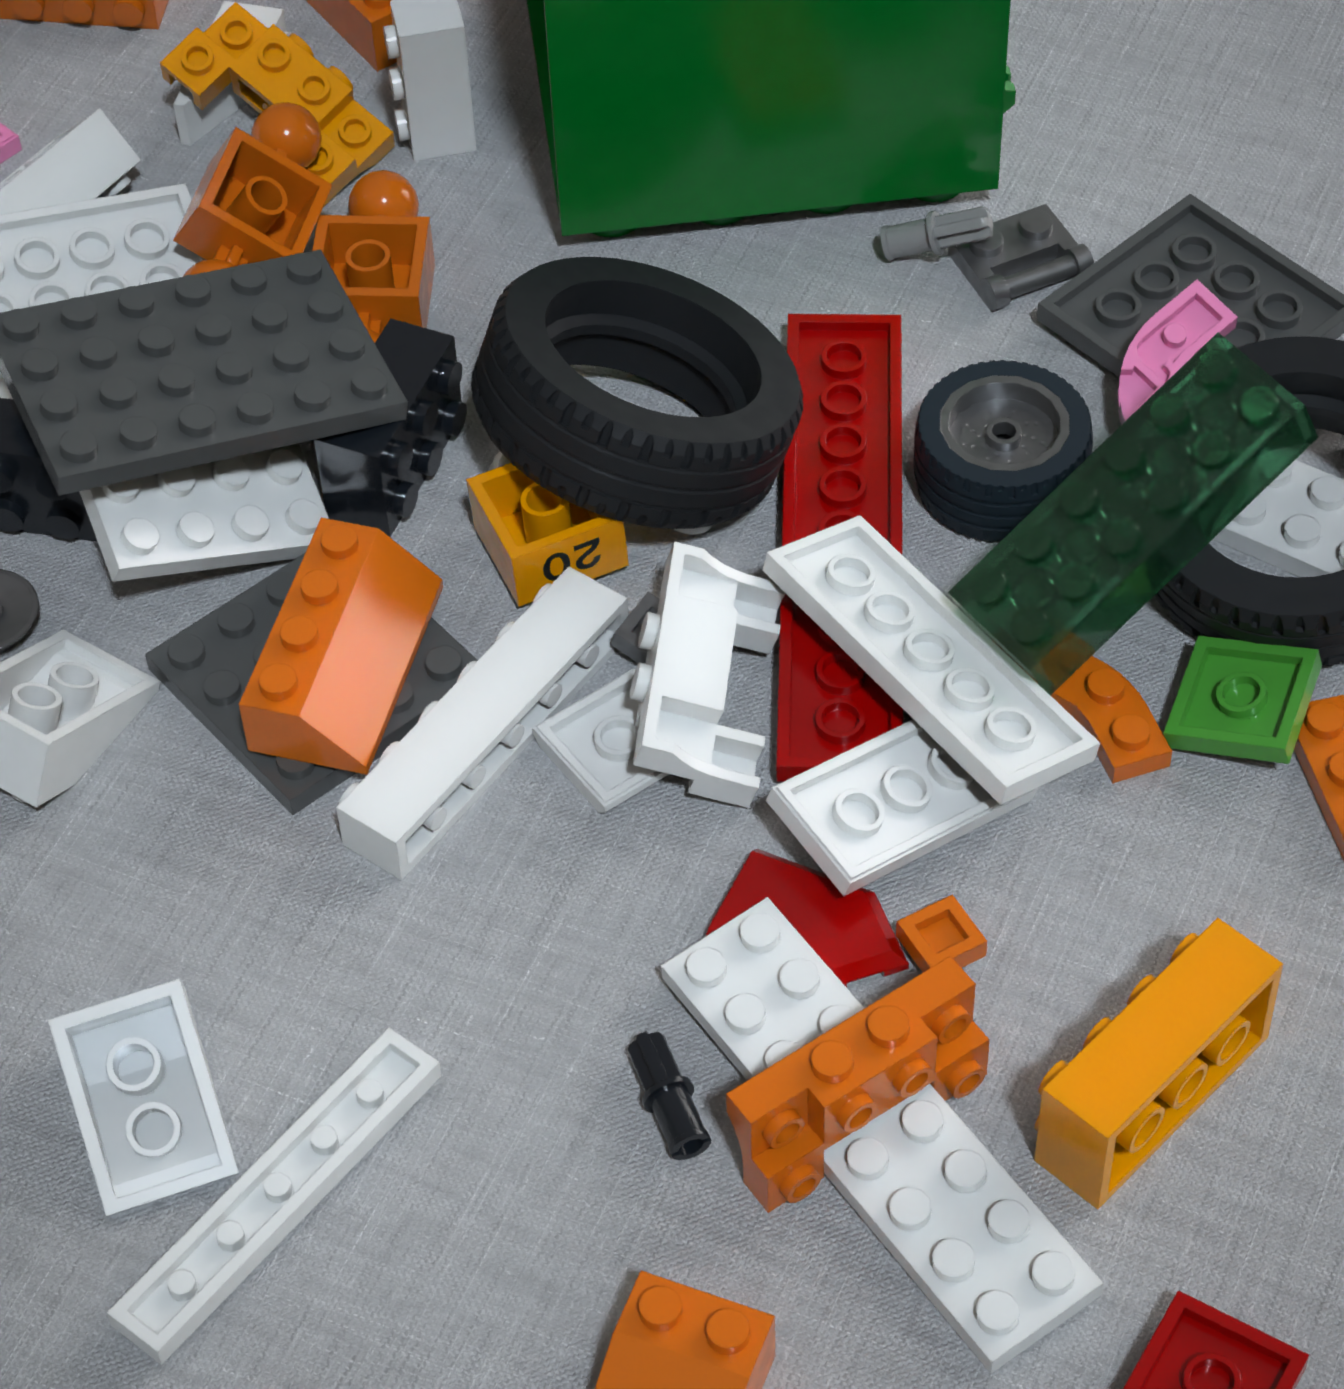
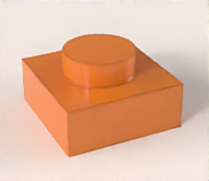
(941, 932)

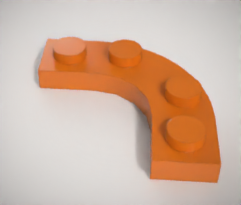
(1117, 718)

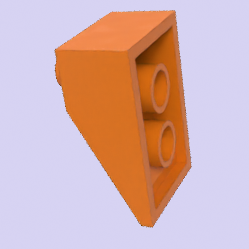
(686, 1341)

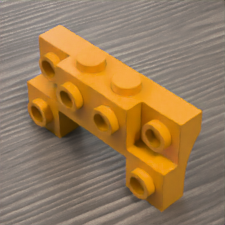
(276, 69)

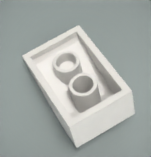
(62, 712)
(143, 1097)

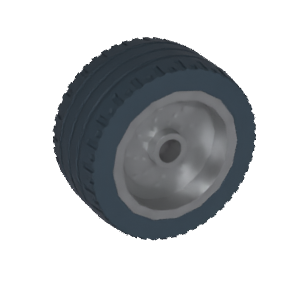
(997, 444)

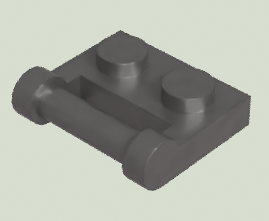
(1021, 257)

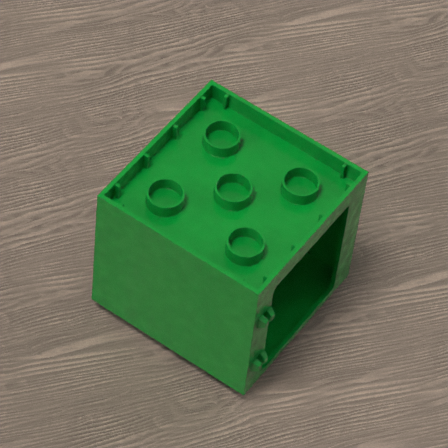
(766, 105)

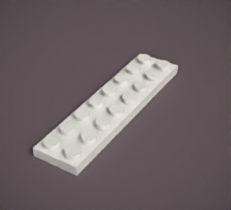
(910, 1172)

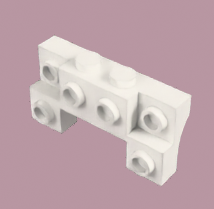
(687, 670)

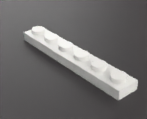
(273, 1196)

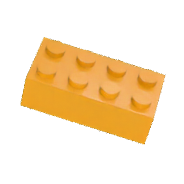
(1155, 1061)

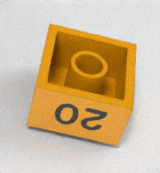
(539, 534)

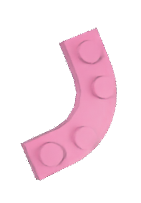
(1168, 343)

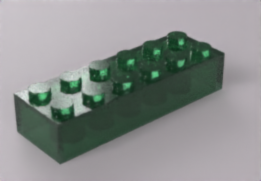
(1135, 512)

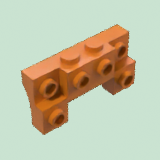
(854, 1075)

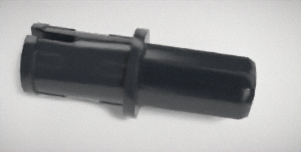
(668, 1096)

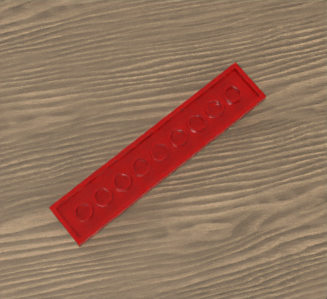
(837, 468)

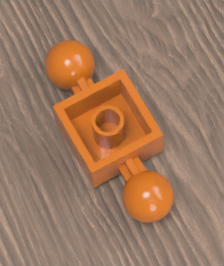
(257, 193)
(381, 251)

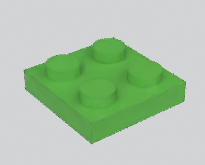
(1243, 699)

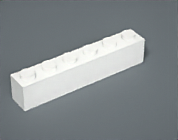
(481, 723)

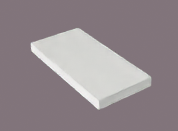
(883, 806)

